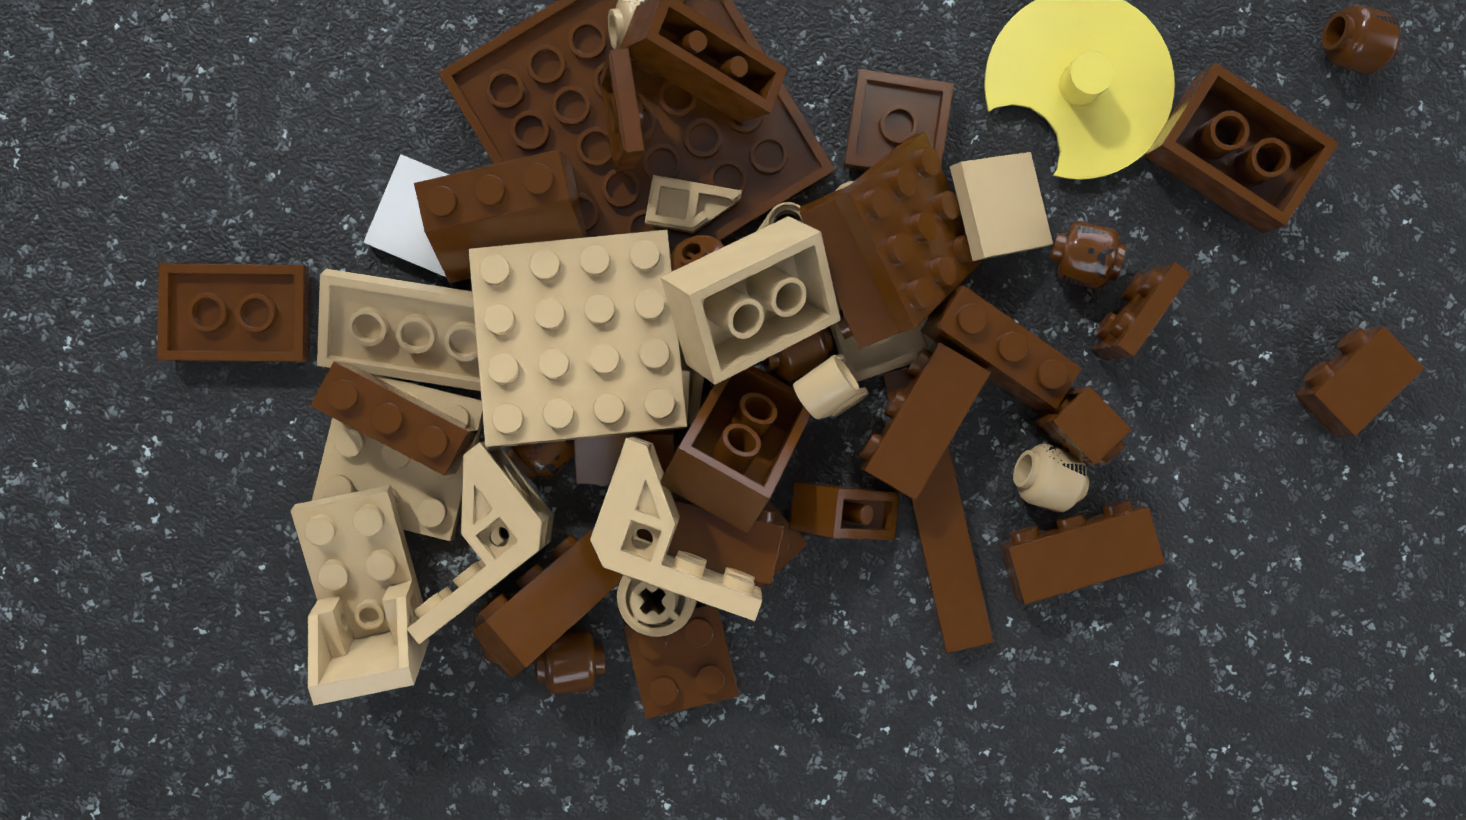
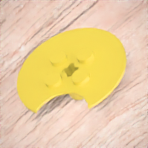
(1093, 76)

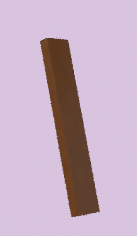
(947, 549)

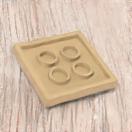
(424, 498)

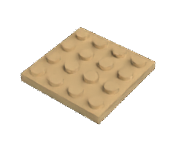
(576, 339)

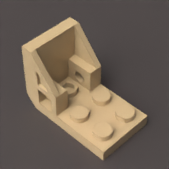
(492, 498)
(641, 502)
(362, 595)

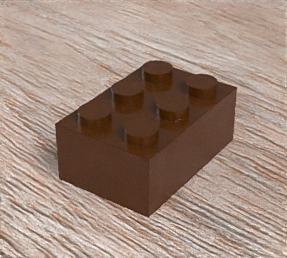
(1241, 149)
(738, 447)

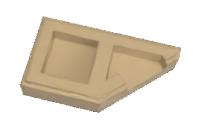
(686, 204)

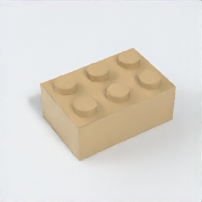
(751, 298)

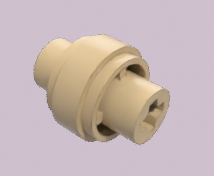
(650, 617)

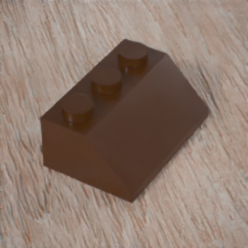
(499, 206)

